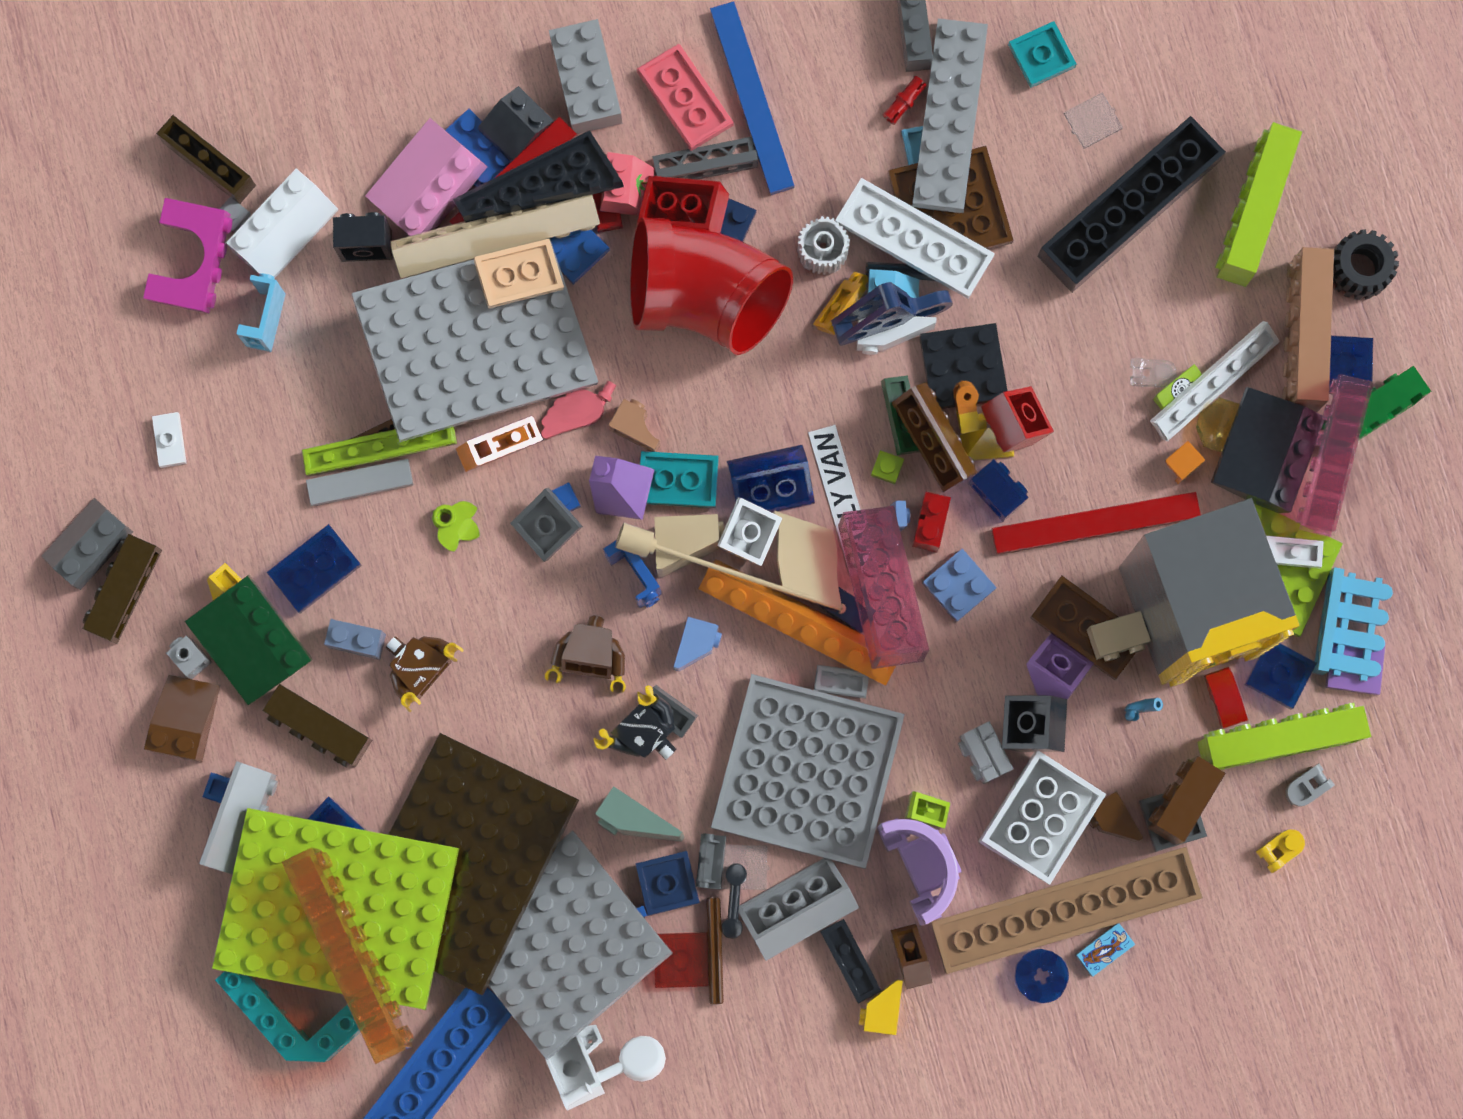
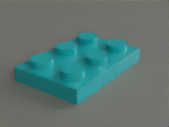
(682, 479)

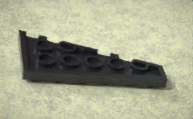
(555, 176)

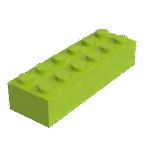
(1257, 204)
(1289, 737)

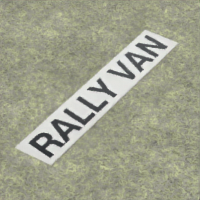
(834, 473)

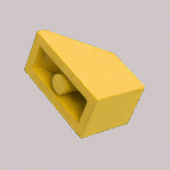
(882, 1010)

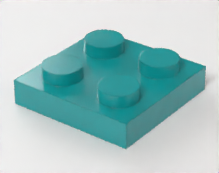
(1042, 54)

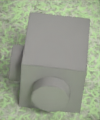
(188, 656)

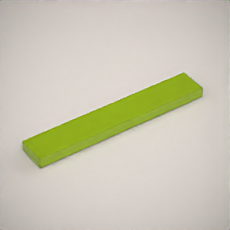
(371, 449)

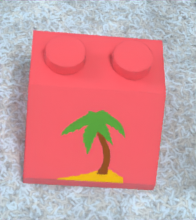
(634, 176)

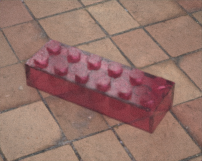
(1336, 455)
(883, 587)

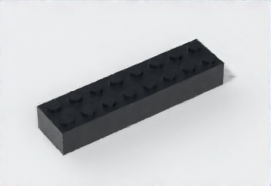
(1131, 204)

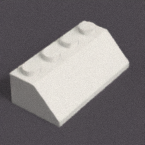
(282, 225)

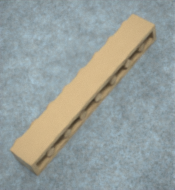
(488, 235)

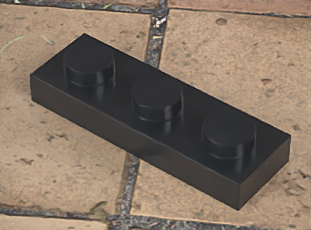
(850, 961)

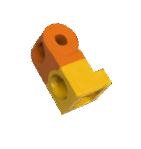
(965, 403)

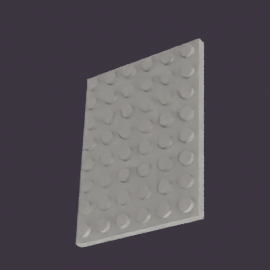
(456, 360)

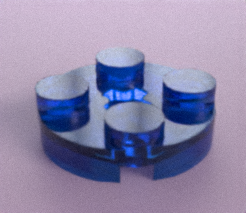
(1027, 968)

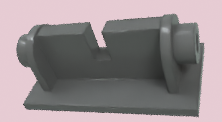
(710, 861)

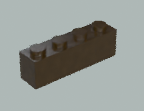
(206, 159)
(121, 588)
(317, 725)

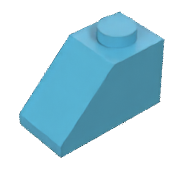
(903, 281)

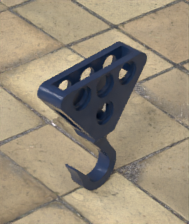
(885, 309)

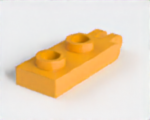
(846, 295)

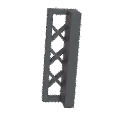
(708, 167)

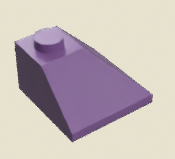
(620, 487)
(1057, 668)

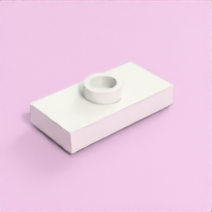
(169, 440)

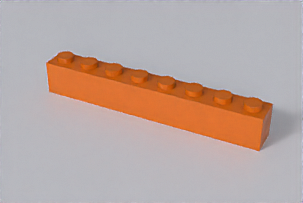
(794, 620)

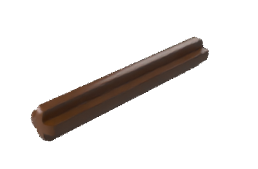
(714, 941)

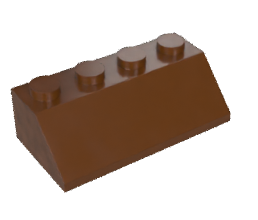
(934, 436)

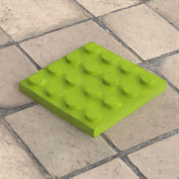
(1301, 583)

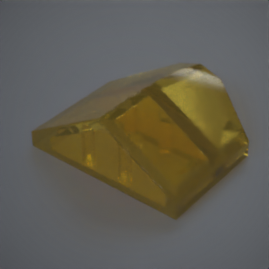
(1215, 423)

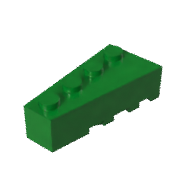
(1392, 399)

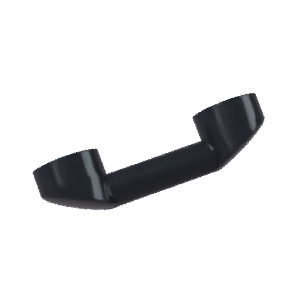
(735, 875)

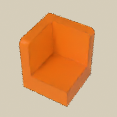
(1184, 461)

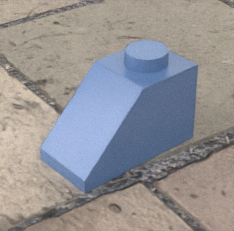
(697, 642)

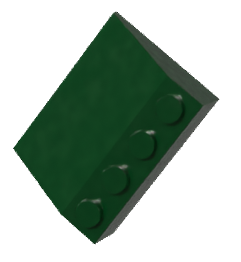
(248, 640)

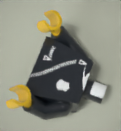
(643, 729)

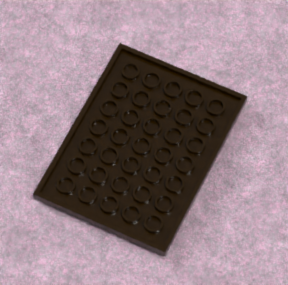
(504, 840)

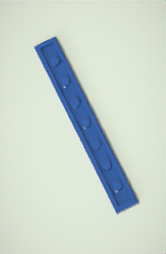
(752, 98)

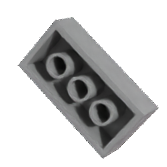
(585, 76)

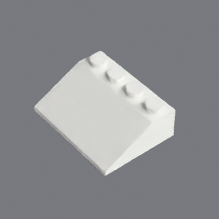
(1042, 817)

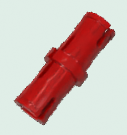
(904, 100)

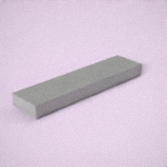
(359, 482)

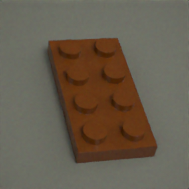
(1068, 615)

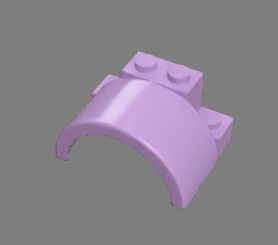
(928, 862)

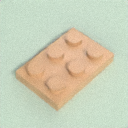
(518, 273)

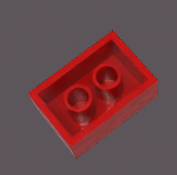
(685, 202)

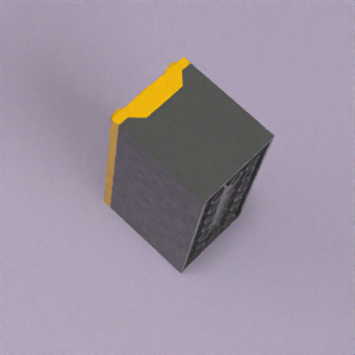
(1208, 592)

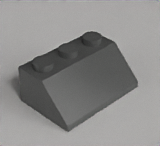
(86, 544)

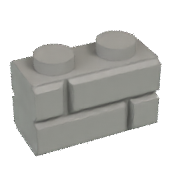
(985, 753)

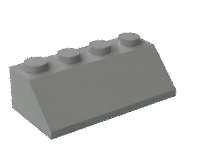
(246, 789)
(797, 908)

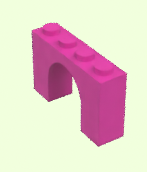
(197, 290)

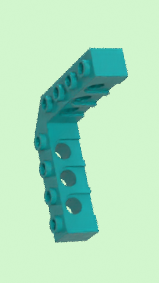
(280, 1031)

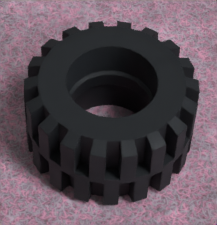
(1380, 254)

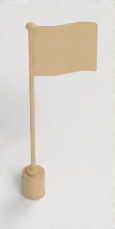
(803, 558)

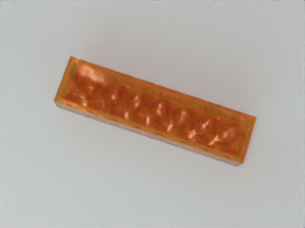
(348, 955)

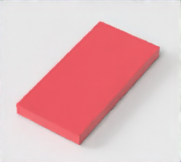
(685, 97)

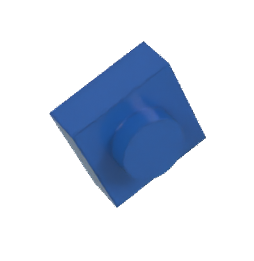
(567, 497)

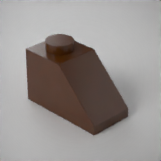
(1115, 819)
(911, 956)

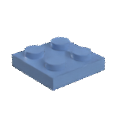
(959, 585)

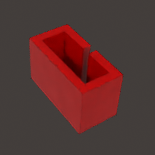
(930, 530)

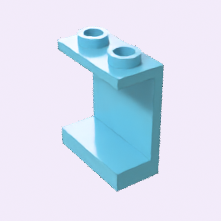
(264, 336)

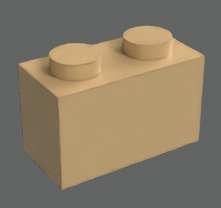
(1118, 636)

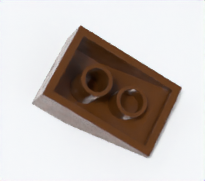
(182, 718)

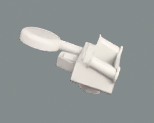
(575, 1075)

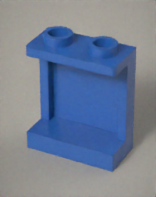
(650, 595)

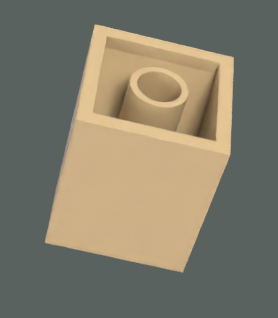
(688, 535)

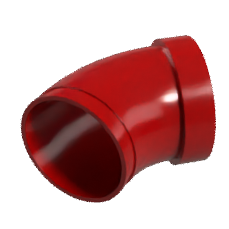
(705, 284)

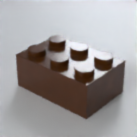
(1185, 800)

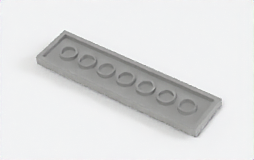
(950, 116)

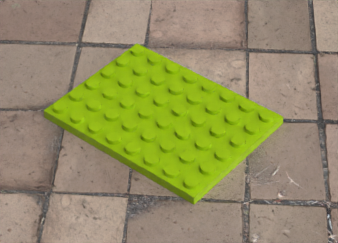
(392, 882)

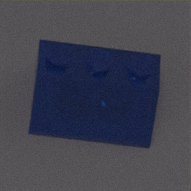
(773, 479)

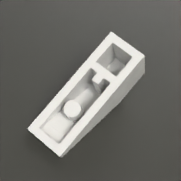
(895, 336)

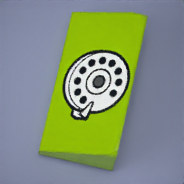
(1176, 387)

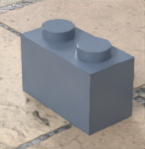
(355, 639)

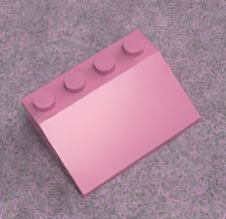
(425, 179)

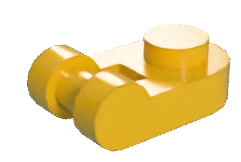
(1289, 843)

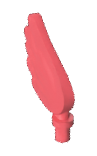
(576, 411)

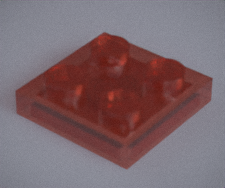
(688, 962)

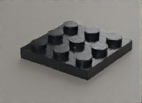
(960, 356)

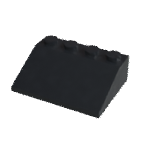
(1268, 450)

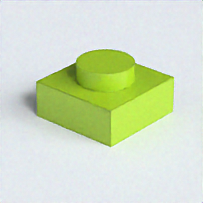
(887, 467)

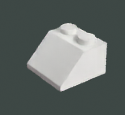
(749, 532)

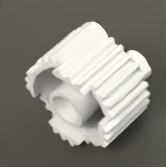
(822, 259)

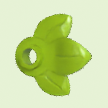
(458, 527)

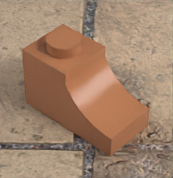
(630, 424)

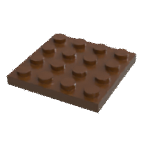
(983, 213)

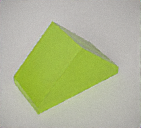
(927, 809)

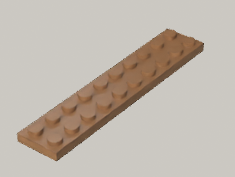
(1066, 910)

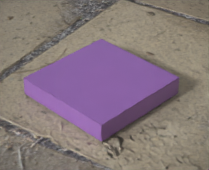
(1351, 682)

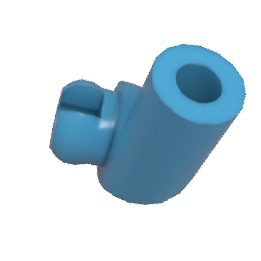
(1142, 706)

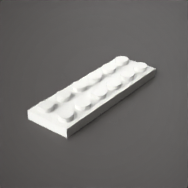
(914, 238)

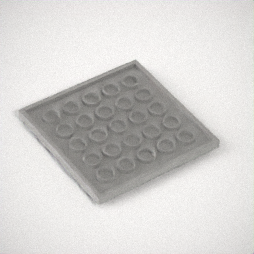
(808, 771)
(573, 950)

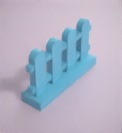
(1330, 634)

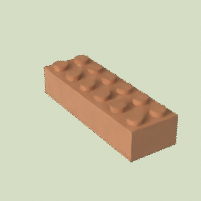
(1309, 327)

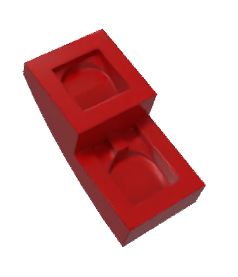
(1226, 697)

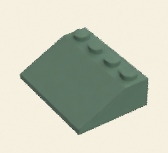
(631, 818)

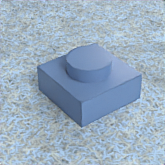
(902, 514)

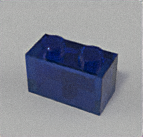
(999, 489)

